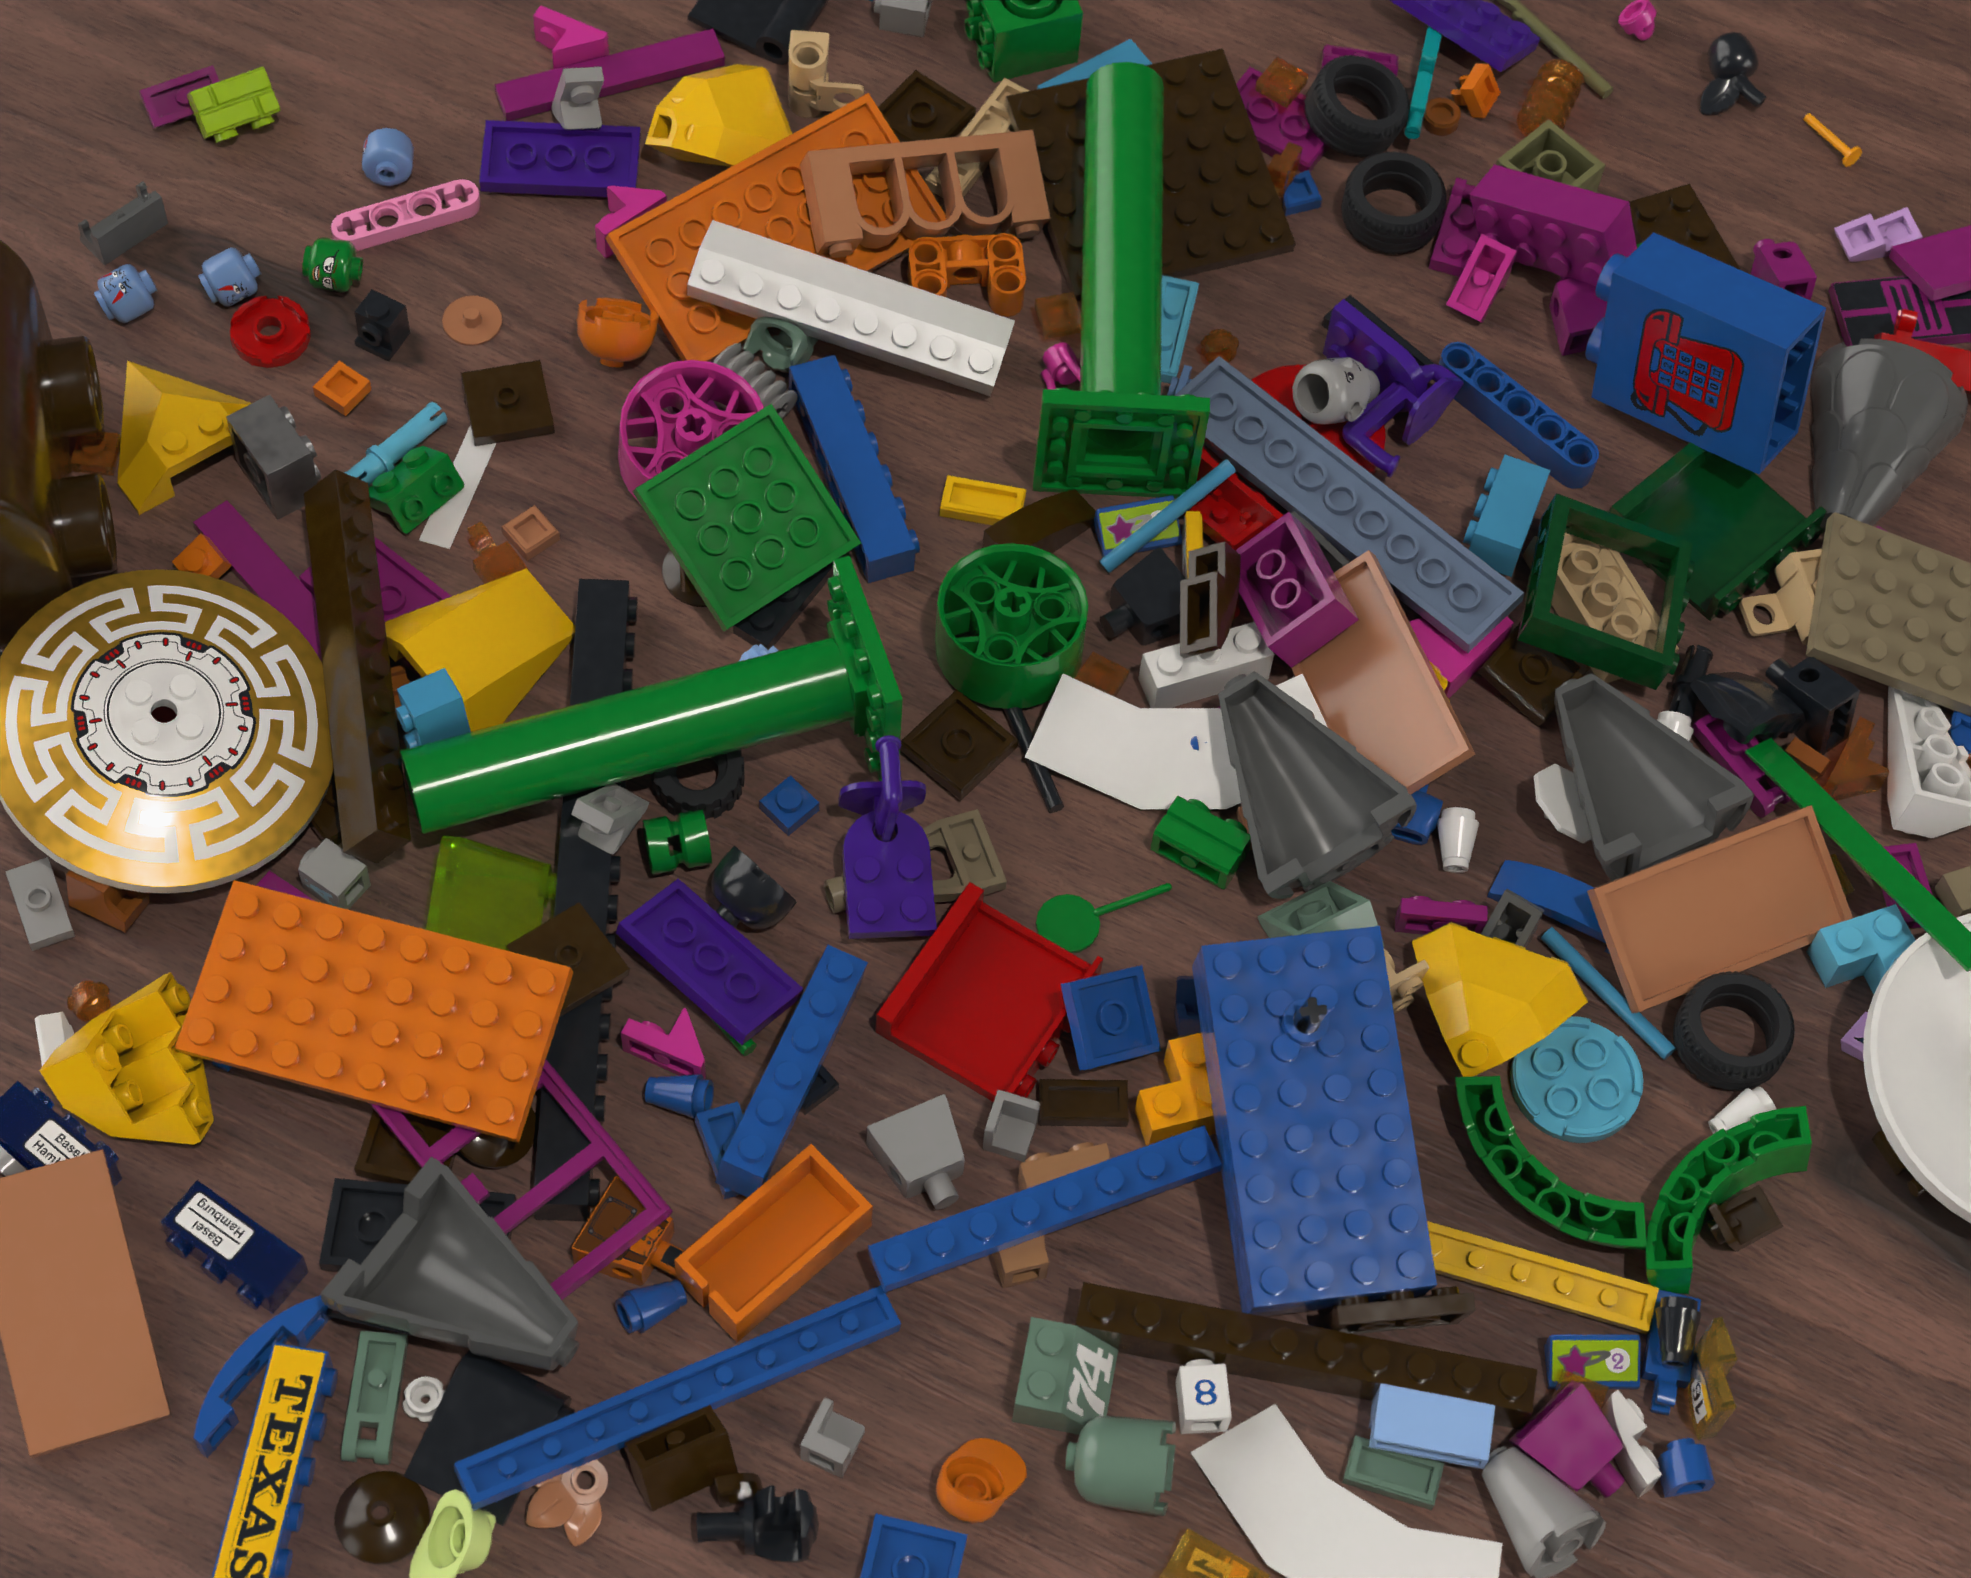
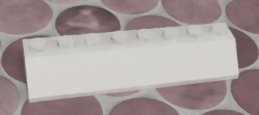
(850, 307)

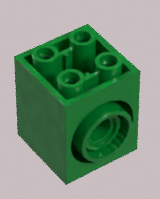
(1024, 35)

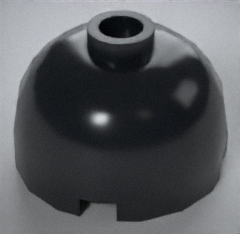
(748, 893)

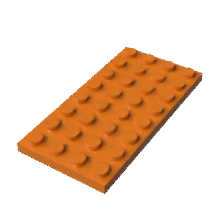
(765, 199)
(375, 1010)

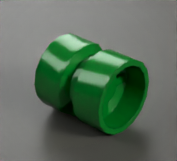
(692, 840)

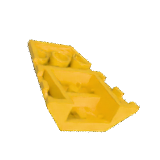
(488, 641)

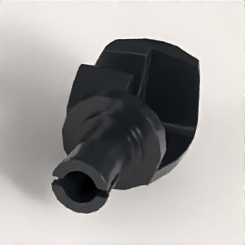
(767, 1525)

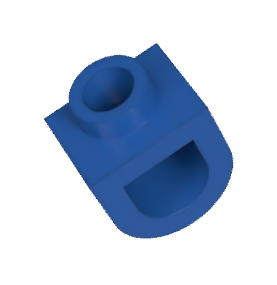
(1685, 1468)

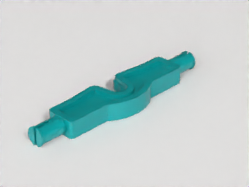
(1422, 84)

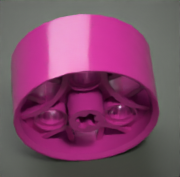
(686, 387)

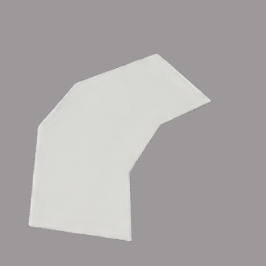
(1142, 752)
(1314, 1525)

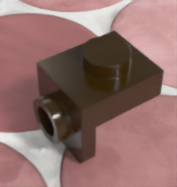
(1743, 1219)

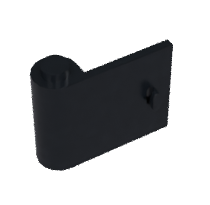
(758, 24)
(478, 1411)

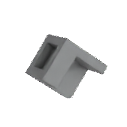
(1011, 1125)
(831, 1440)

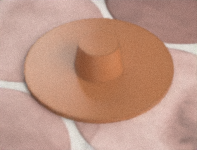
(472, 320)

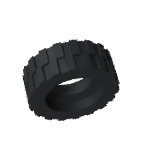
(711, 800)

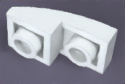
(1634, 1461)

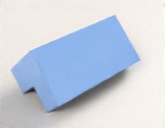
(1431, 1426)

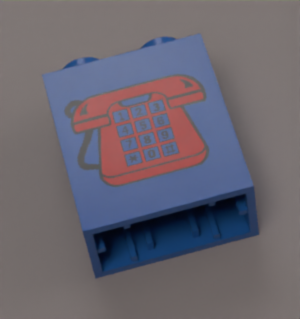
(1704, 351)

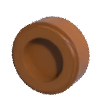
(1441, 116)

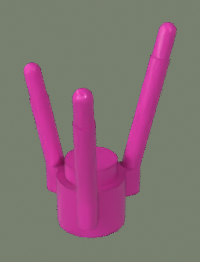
(1060, 365)

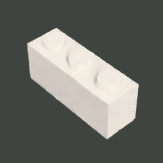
(1175, 680)

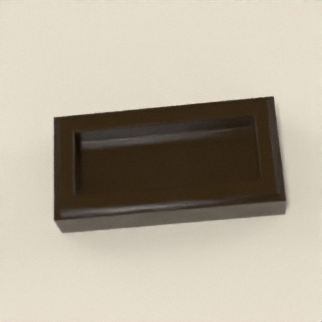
(1083, 1103)

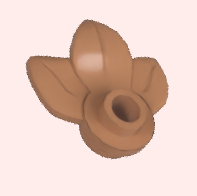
(564, 1503)

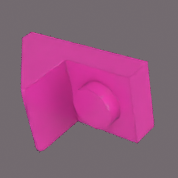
(568, 38)
(625, 206)
(1482, 278)
(674, 1052)

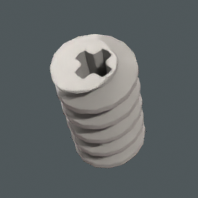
(763, 383)

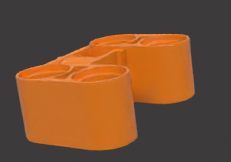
(970, 259)

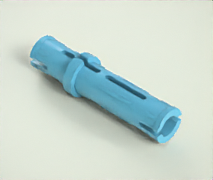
(383, 457)

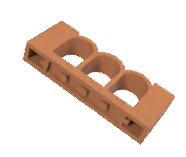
(833, 204)

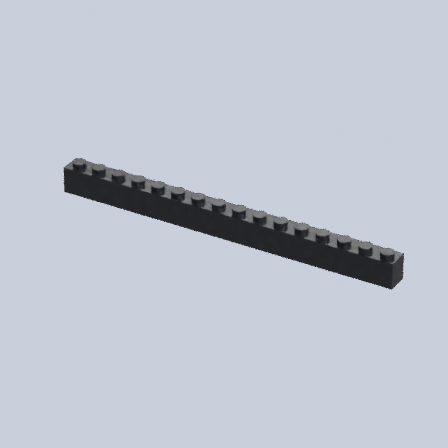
(586, 877)

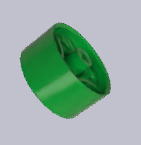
(1012, 625)

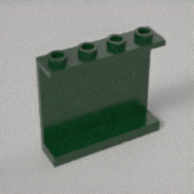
(1730, 517)

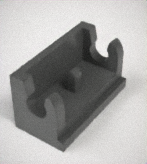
(125, 226)

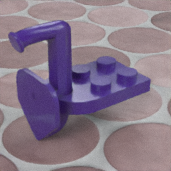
(1401, 384)
(885, 878)

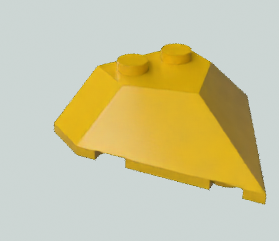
(166, 431)

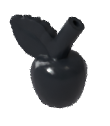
(1731, 64)

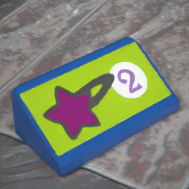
(1120, 521)
(1599, 1357)

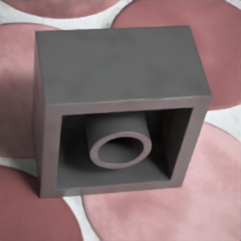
(273, 455)

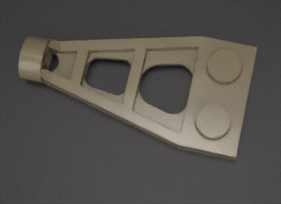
(969, 854)

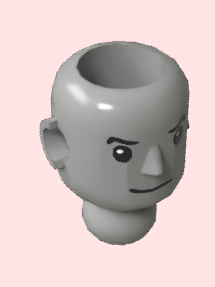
(1334, 390)

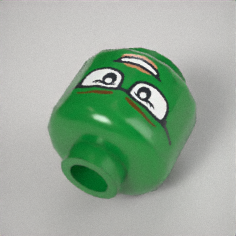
(332, 264)

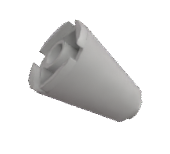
(1539, 1512)

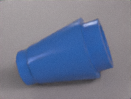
(681, 1093)
(649, 1305)

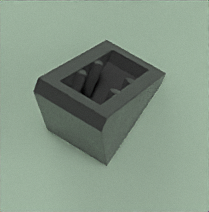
(1514, 919)

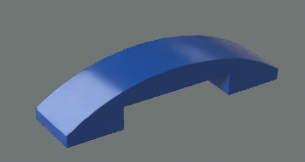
(1556, 893)
(296, 1324)

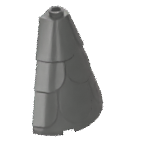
(1878, 424)
(1641, 781)
(1304, 790)
(456, 1280)

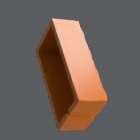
(773, 1242)

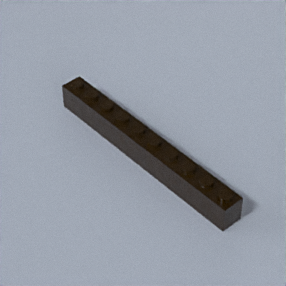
(356, 668)
(1298, 1352)

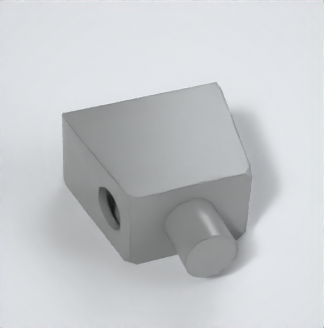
(920, 1151)

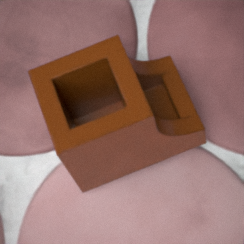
(106, 903)

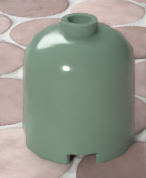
(1124, 1463)

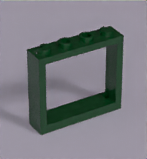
(1587, 644)

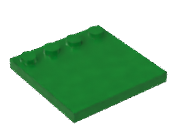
(746, 517)

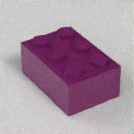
(1292, 590)

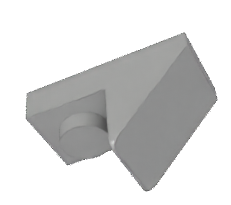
(577, 98)
(608, 816)

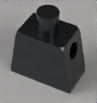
(1146, 600)
(1822, 696)

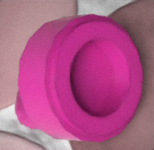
(1638, 16)

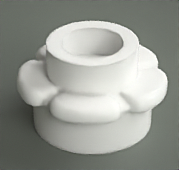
(416, 1391)

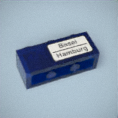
(40, 1135)
(233, 1248)

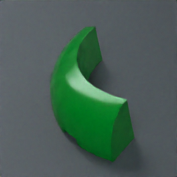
(1713, 1172)
(1532, 1184)

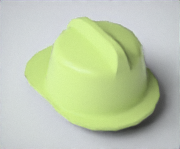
(454, 1539)

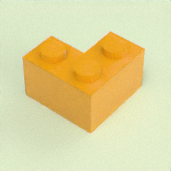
(1183, 1102)

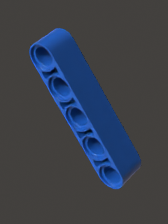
(1534, 421)

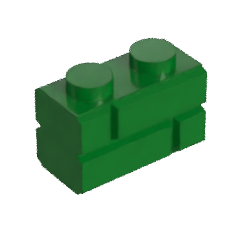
(1201, 841)

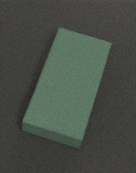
(1393, 1474)

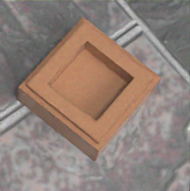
(530, 533)

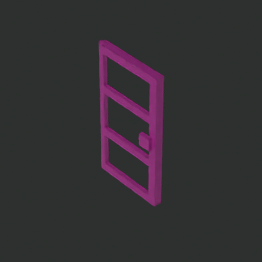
(601, 1148)

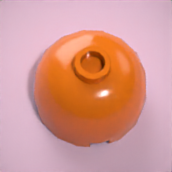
(616, 330)

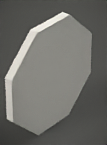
(1559, 800)

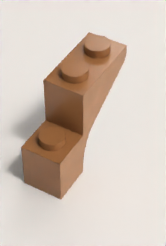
(1029, 1259)

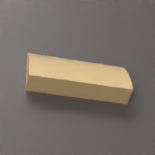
(1601, 593)

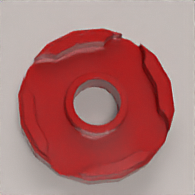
(275, 349)

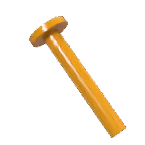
(1850, 155)

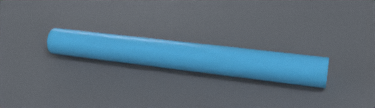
(1167, 516)
(1608, 993)

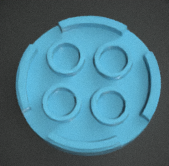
(1578, 1082)

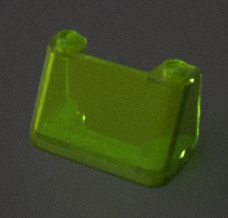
(487, 892)

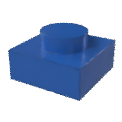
(789, 805)

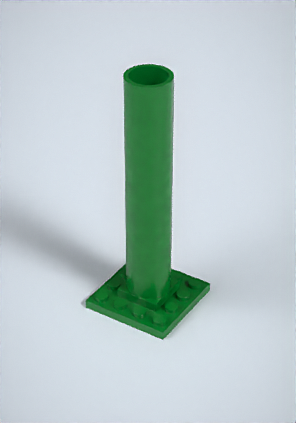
(1119, 428)
(668, 722)

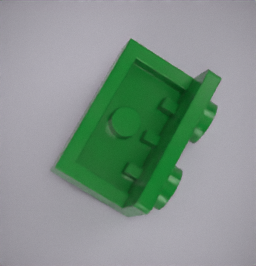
(415, 487)

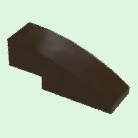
(1044, 523)
(1208, 598)

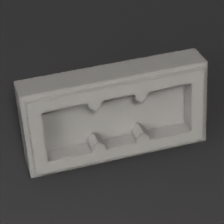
(40, 904)

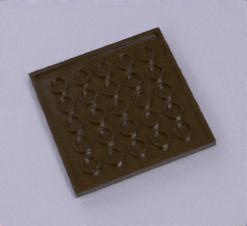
(1215, 178)

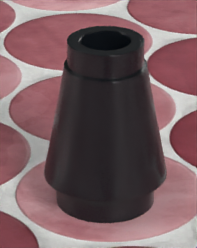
(1677, 1329)

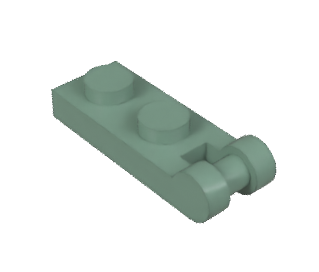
(375, 1396)

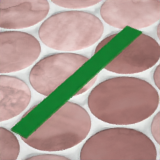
(1865, 850)

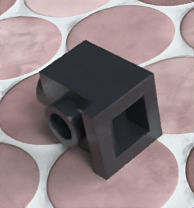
(381, 325)

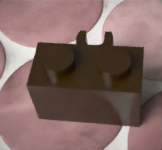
(680, 1457)

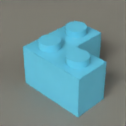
(1860, 947)

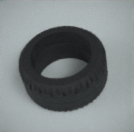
(1371, 84)
(1399, 173)
(1755, 999)

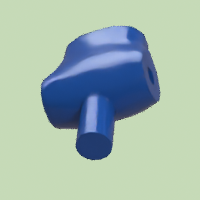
(1423, 821)

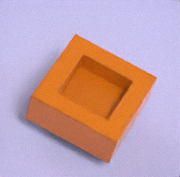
(342, 388)
(202, 558)

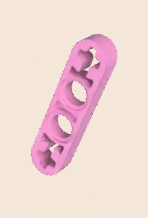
(408, 221)

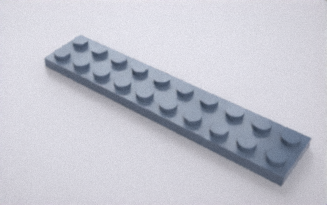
(1351, 507)

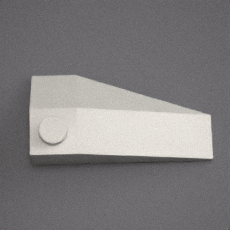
(1927, 770)

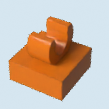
(1477, 91)

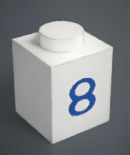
(1203, 1397)

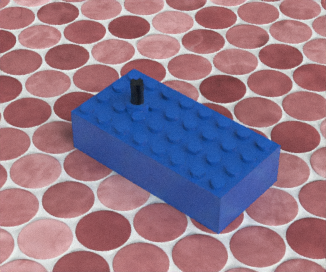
(1312, 1121)

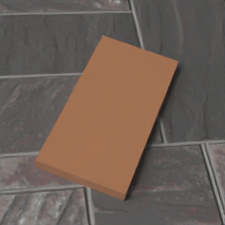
(1381, 686)
(1719, 908)
(73, 1308)

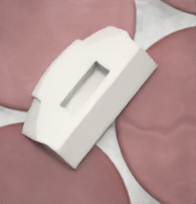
(52, 1032)

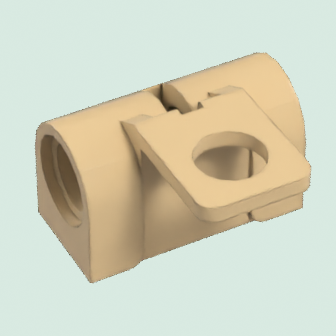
(808, 77)
(1793, 603)

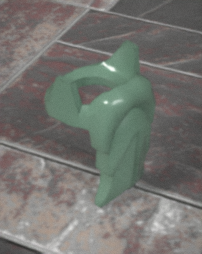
(782, 350)

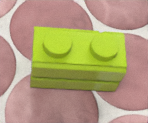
(233, 104)

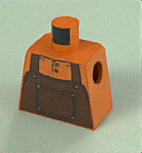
(635, 1264)

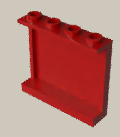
(984, 999)

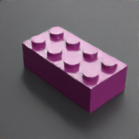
(1552, 223)

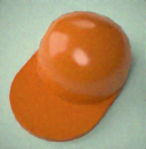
(979, 1479)

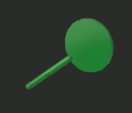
(1076, 923)

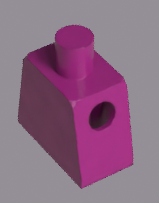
(1784, 267)
(1575, 313)
(1573, 1441)

